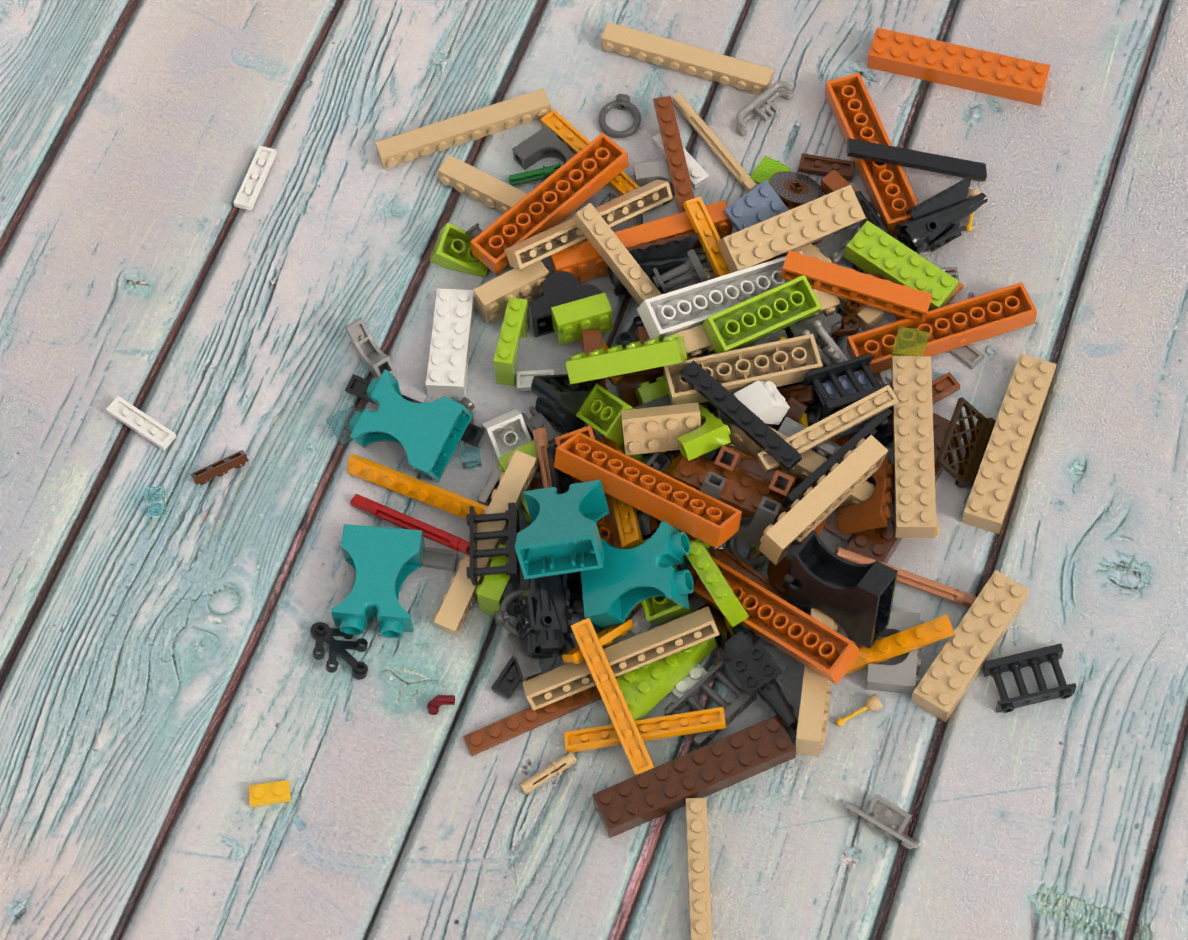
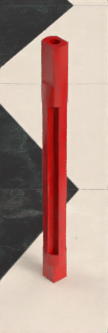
(407, 522)

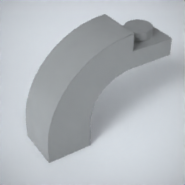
(367, 349)

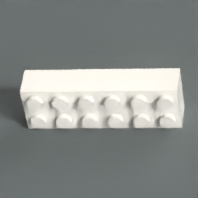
(450, 343)

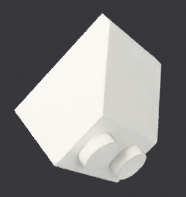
(764, 401)
(506, 433)

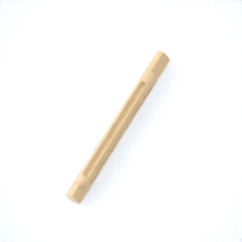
(714, 143)

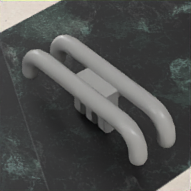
(762, 105)
(831, 353)

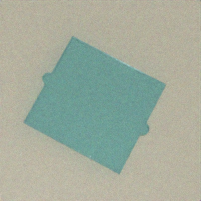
(340, 424)

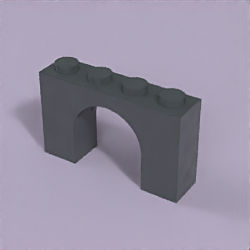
(539, 146)
(750, 527)
(527, 666)

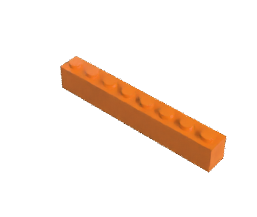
(857, 286)

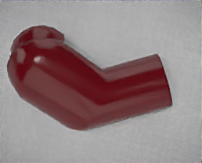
(438, 701)

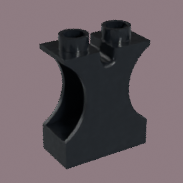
(848, 592)

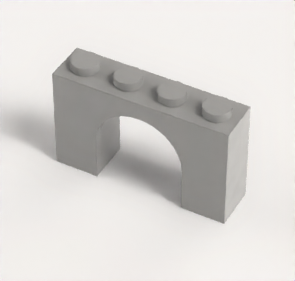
(649, 172)
(899, 677)

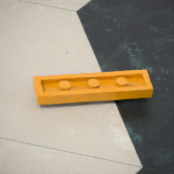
(606, 638)

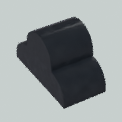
(558, 289)
(560, 400)

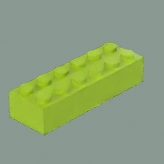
(884, 255)
(761, 315)
(626, 360)
(653, 682)

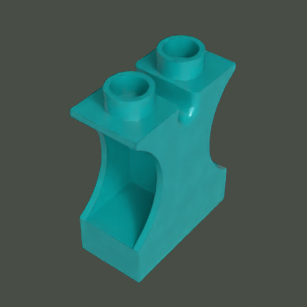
(424, 429)
(562, 530)
(382, 564)
(637, 575)

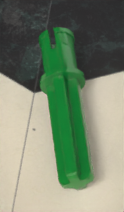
(533, 175)

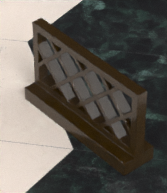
(974, 449)

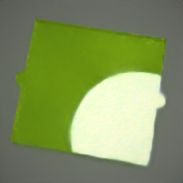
(767, 169)
(910, 342)

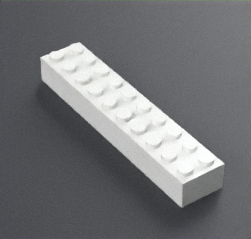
(693, 304)

